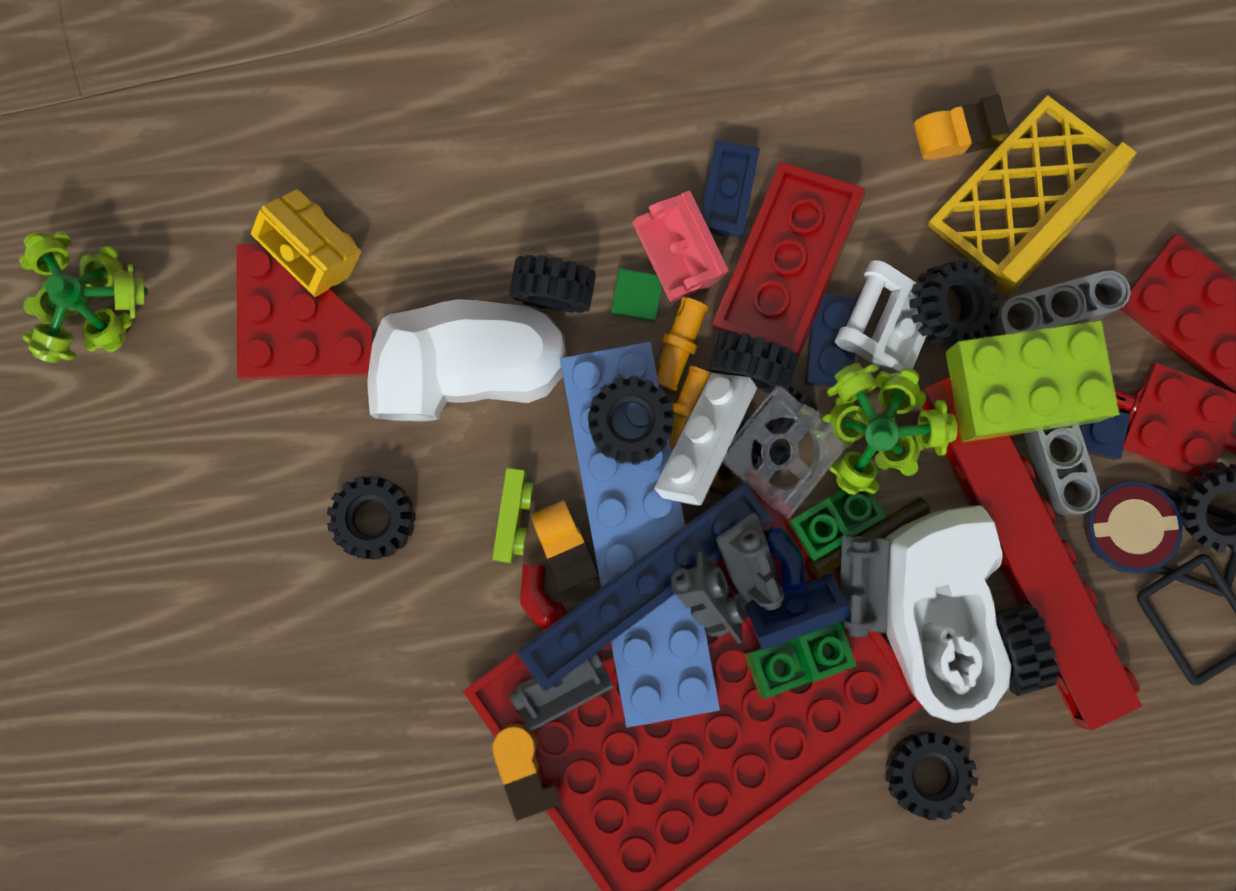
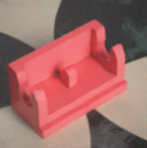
(680, 246)

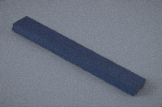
(634, 591)

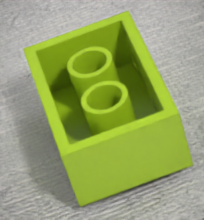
(1031, 381)

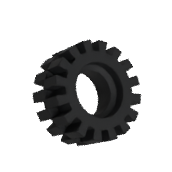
(552, 283)
(974, 300)
(754, 358)
(640, 393)
(1195, 503)
(344, 511)
(1027, 649)
(958, 782)

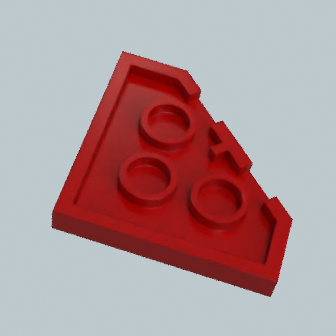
(290, 331)

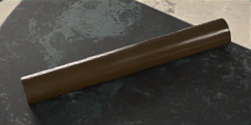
(881, 529)

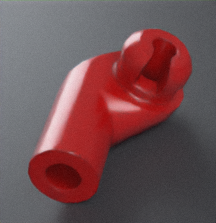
(535, 601)

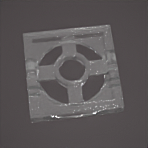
(827, 450)

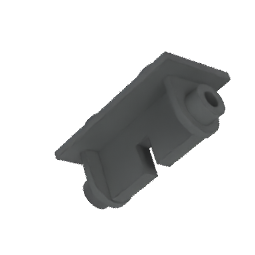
(751, 563)
(865, 583)
(710, 599)
(572, 691)

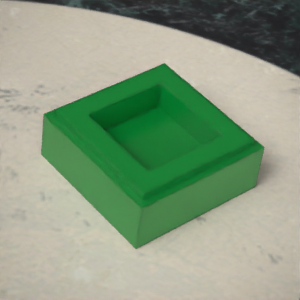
(636, 295)

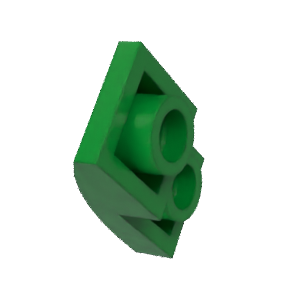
(841, 514)
(800, 660)

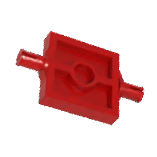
(1178, 420)

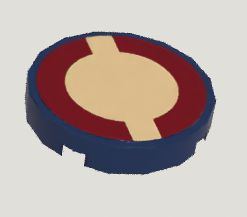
(1134, 527)

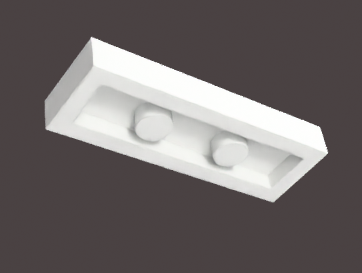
(705, 438)

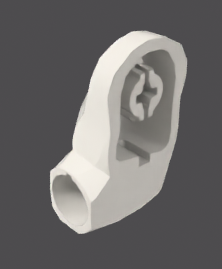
(462, 355)
(945, 614)

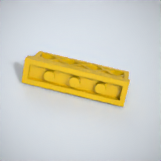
(1066, 208)

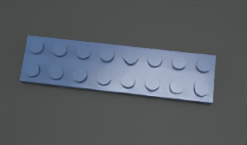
(665, 655)

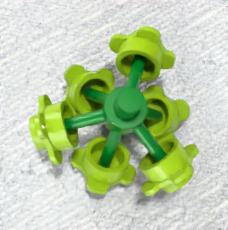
(67, 296)
(896, 445)

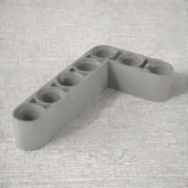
(1037, 314)

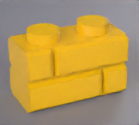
(306, 242)

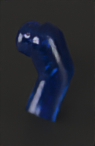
(790, 559)

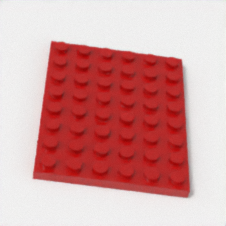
(678, 793)

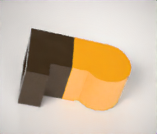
(962, 129)
(564, 546)
(521, 774)

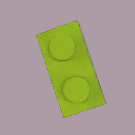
(516, 496)

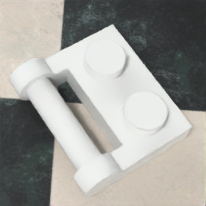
(896, 337)

